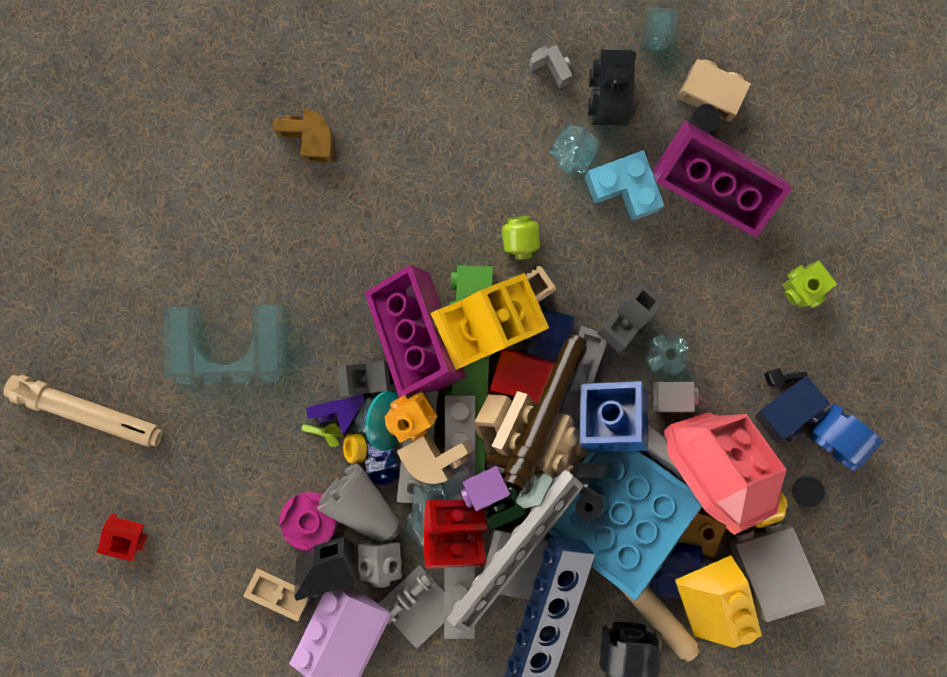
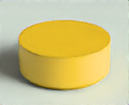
(355, 448)

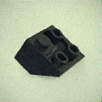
(324, 568)

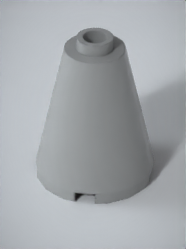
(360, 506)

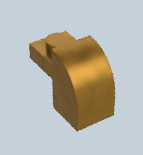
(316, 135)

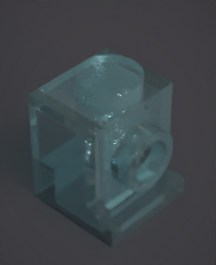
(420, 496)

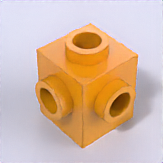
(410, 417)

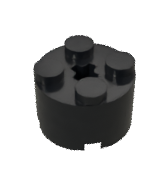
(630, 650)

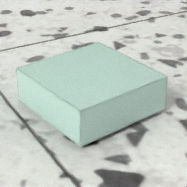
(536, 492)

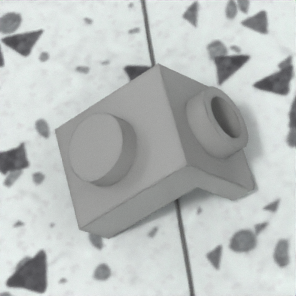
(560, 67)

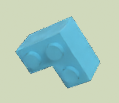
(629, 178)

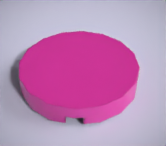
(314, 525)

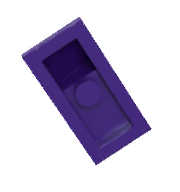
(345, 409)

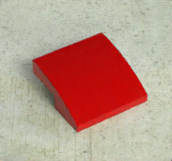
(453, 534)

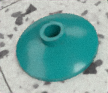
(375, 423)

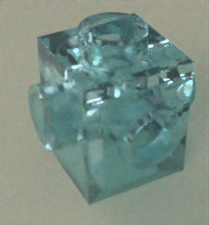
(574, 148)
(657, 354)

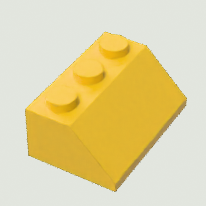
(720, 604)

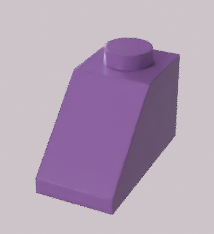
(485, 489)

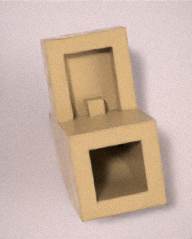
(428, 464)

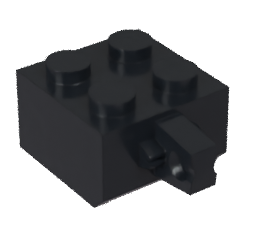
(613, 87)

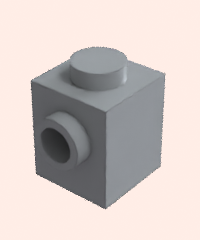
(675, 397)

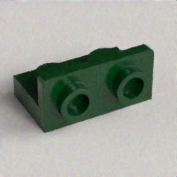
(504, 510)

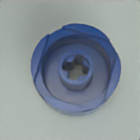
(846, 436)

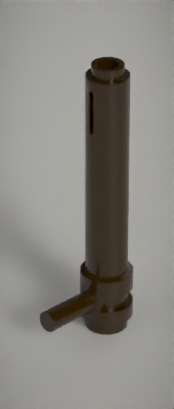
(528, 454)

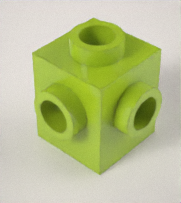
(808, 285)

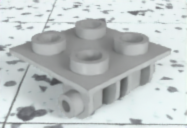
(416, 606)

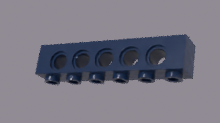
(551, 608)

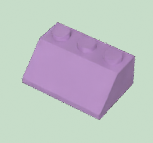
(340, 635)

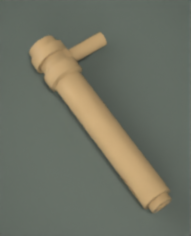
(40, 396)
(667, 624)

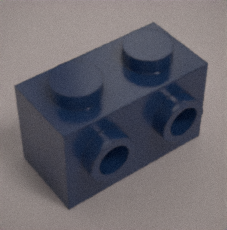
(793, 409)

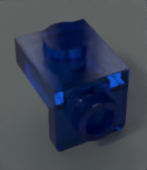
(381, 465)

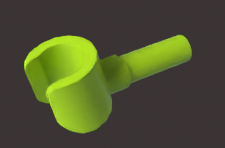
(330, 433)

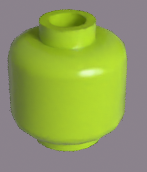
(521, 237)

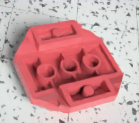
(727, 468)

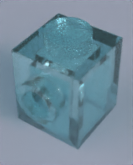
(658, 28)

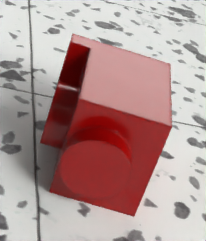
(121, 538)

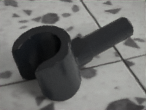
(776, 378)

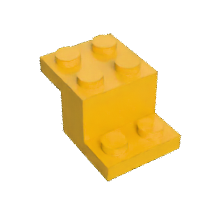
(489, 320)

